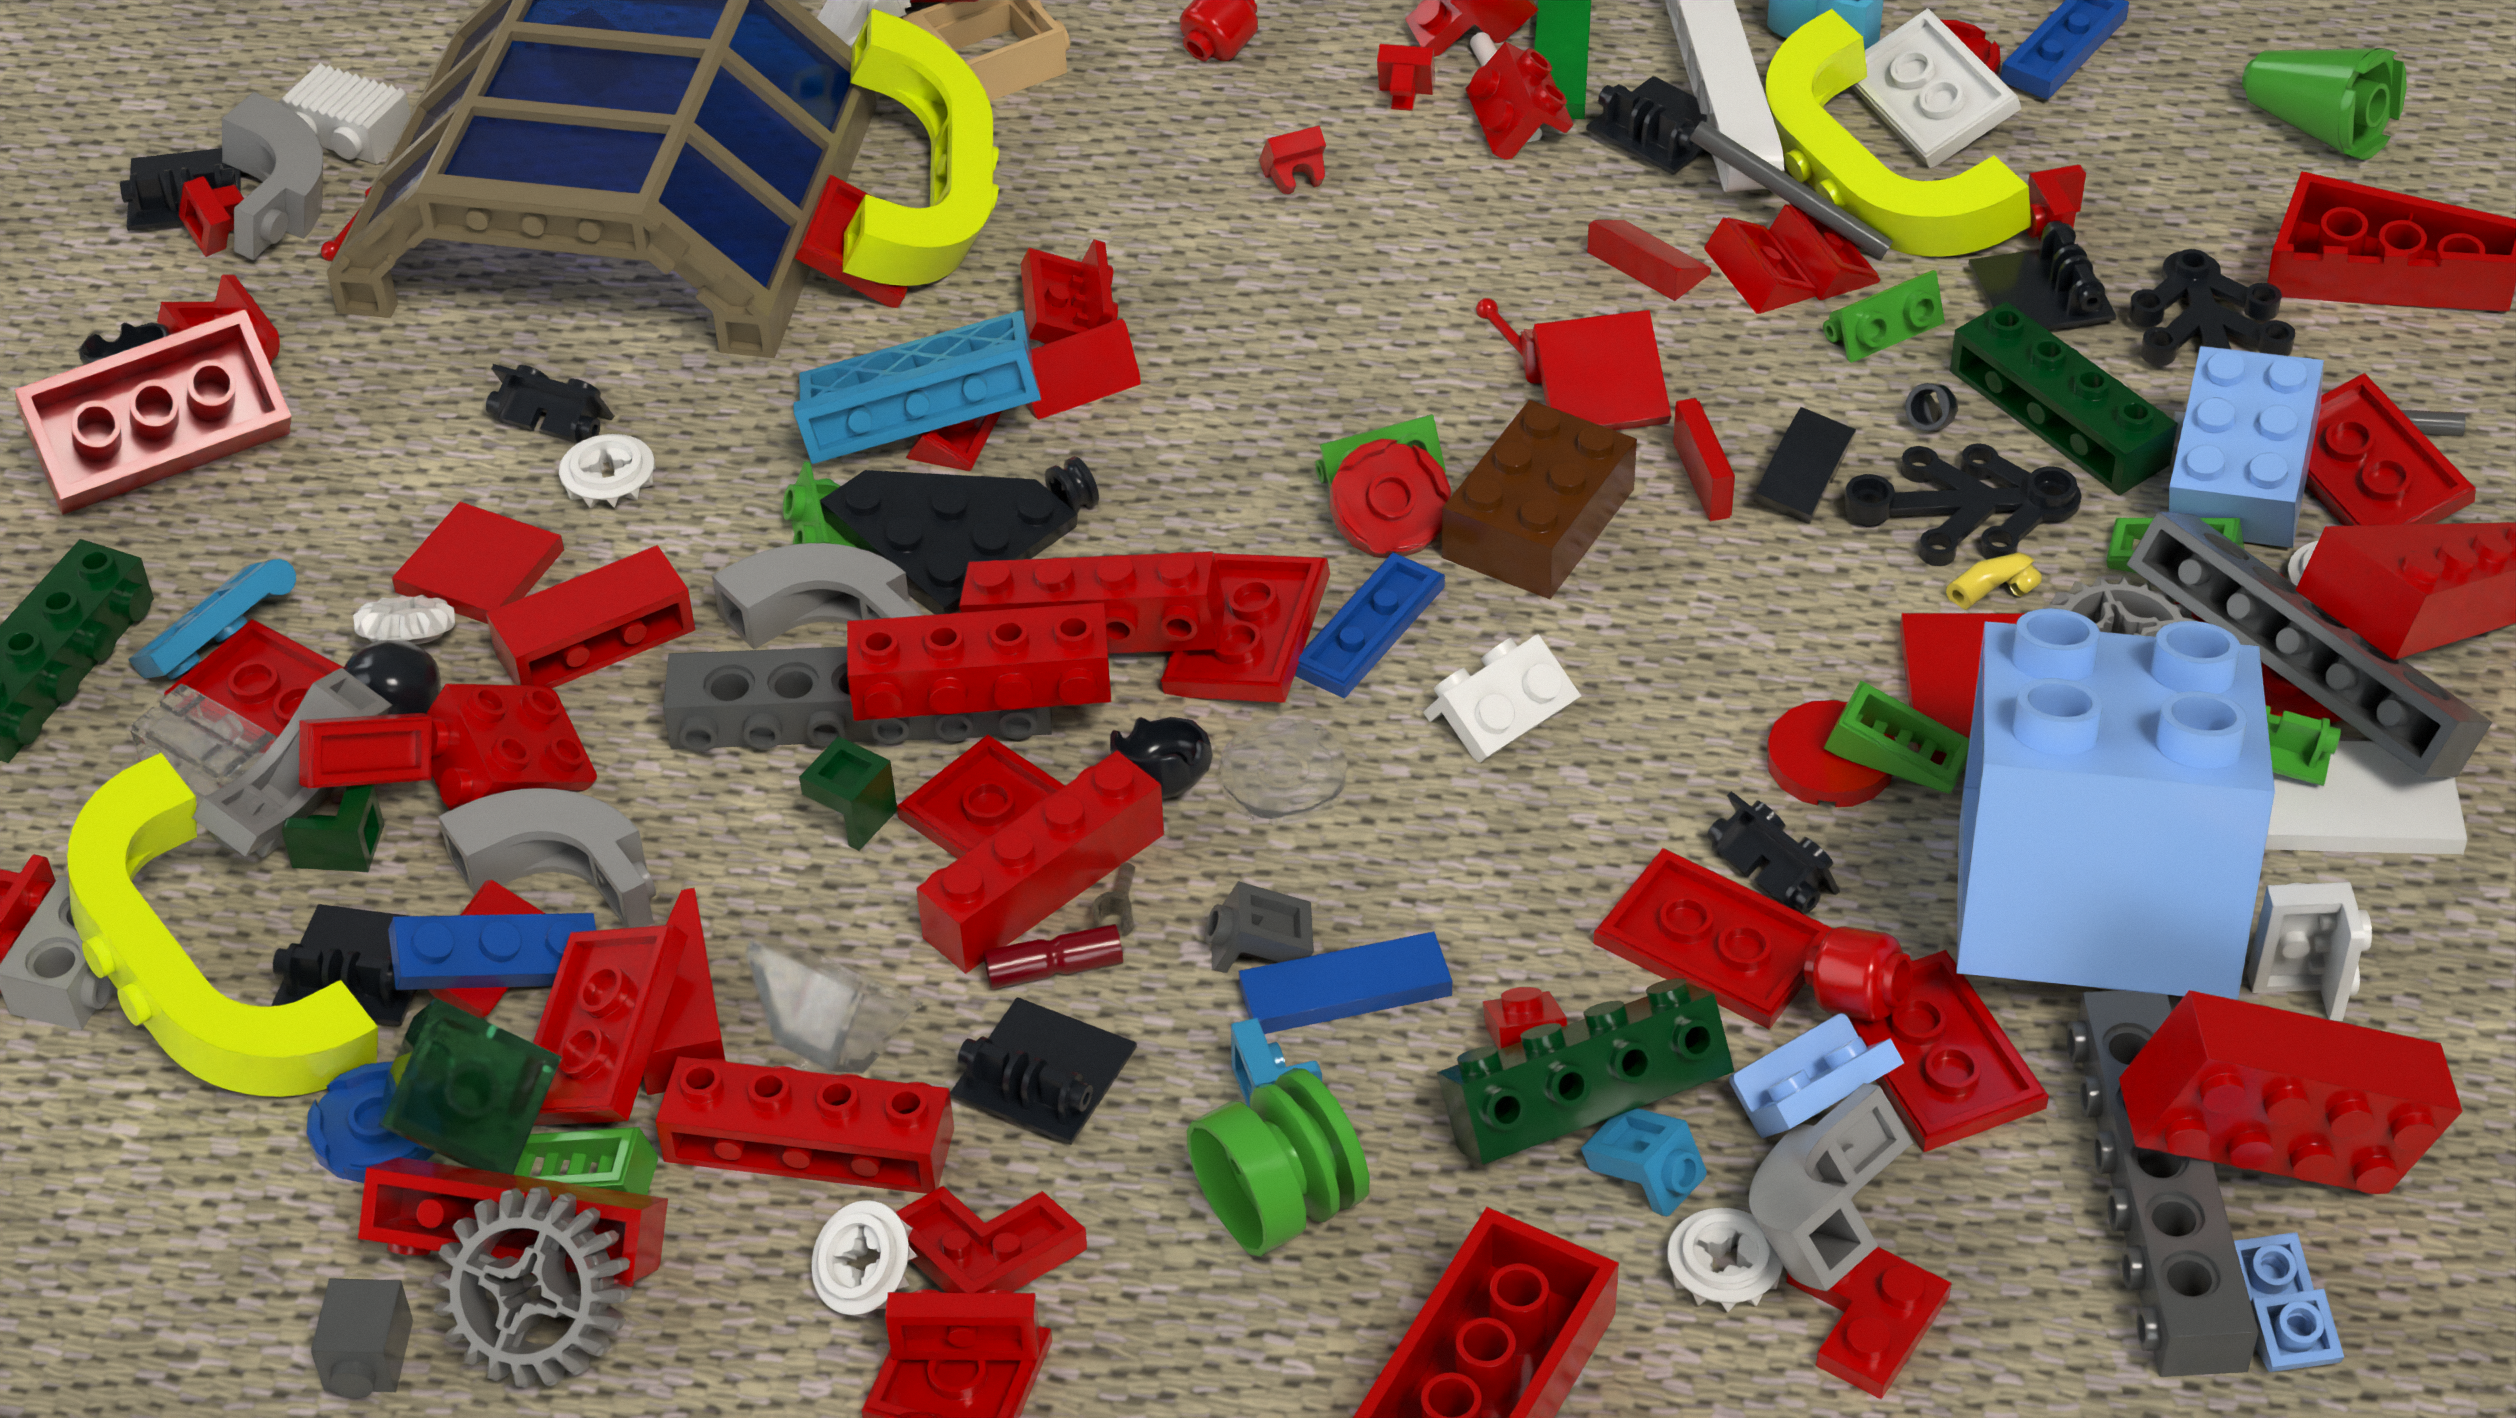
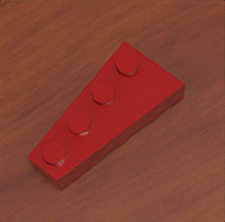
(2391, 249)
(2415, 582)

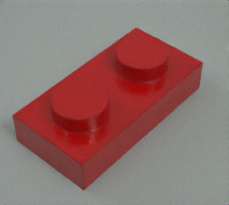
(963, 1325)

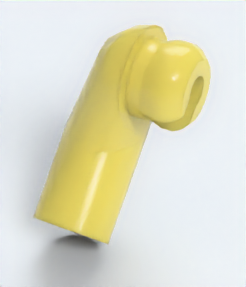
(1989, 574)

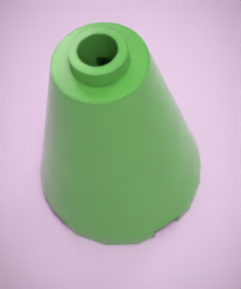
(2331, 94)

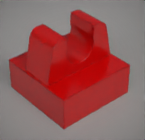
(1405, 73)
(1294, 153)
(208, 213)

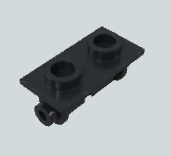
(569, 406)
(1757, 835)

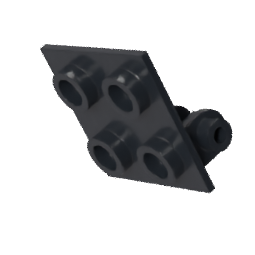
(1651, 122)
(158, 183)
(2047, 283)
(348, 948)
(1041, 1069)

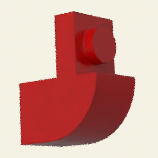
(1442, 22)

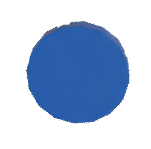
(351, 1144)

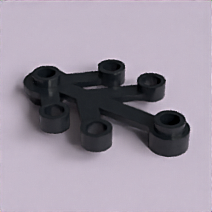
(2197, 277)
(2037, 496)

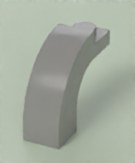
(287, 158)
(806, 586)
(253, 808)
(552, 832)
(1809, 1181)

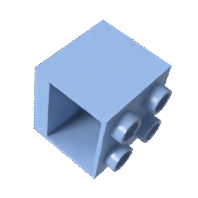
(2113, 806)

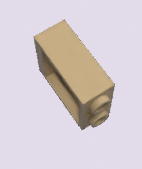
(1009, 68)

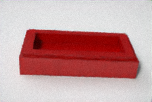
(1703, 459)
(365, 750)

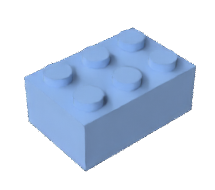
(2248, 441)

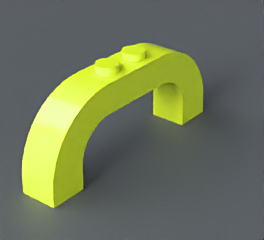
(924, 74)
(1919, 216)
(217, 1039)

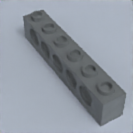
(2308, 646)
(801, 699)
(2166, 1204)

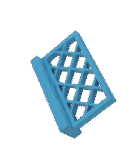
(917, 388)

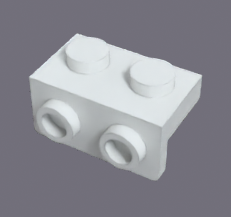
(1505, 698)
(2310, 942)

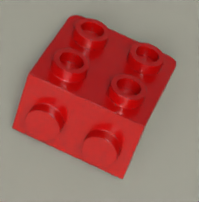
(504, 741)

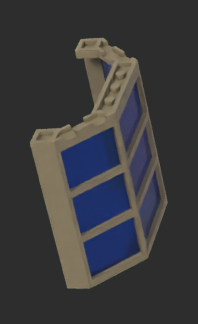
(627, 137)

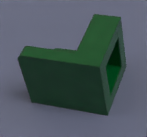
(855, 785)
(337, 841)

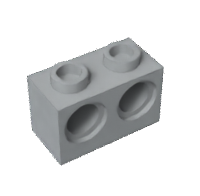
(46, 968)

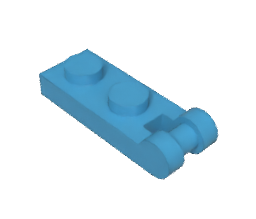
(214, 617)

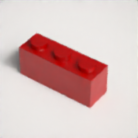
(592, 620)

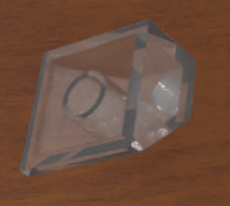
(826, 1009)

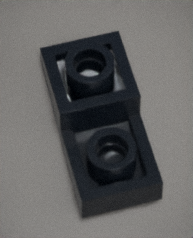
(1804, 465)

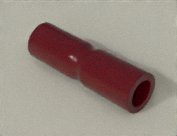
(1061, 955)

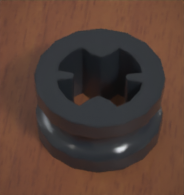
(1073, 484)

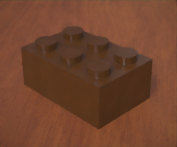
(1538, 499)

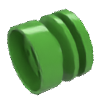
(1278, 1161)

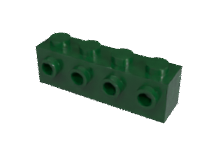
(2063, 398)
(63, 634)
(1584, 1070)

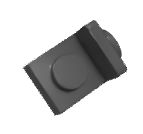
(1259, 924)

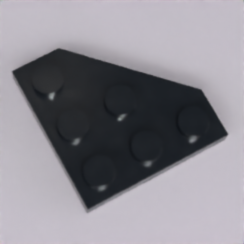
(943, 522)

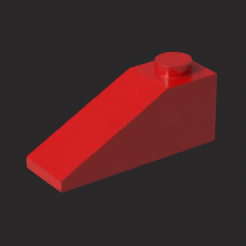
(690, 1015)

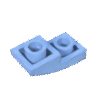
(2289, 1314)

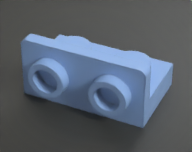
(1810, 1075)

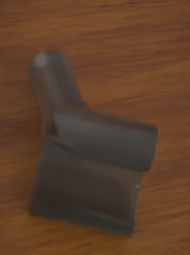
(1117, 901)

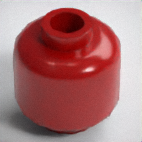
(1218, 27)
(1859, 973)

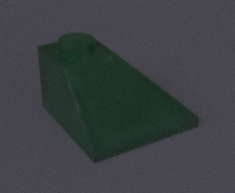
(466, 1088)

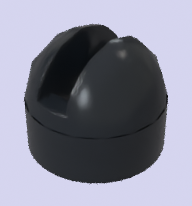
(1923, 411)

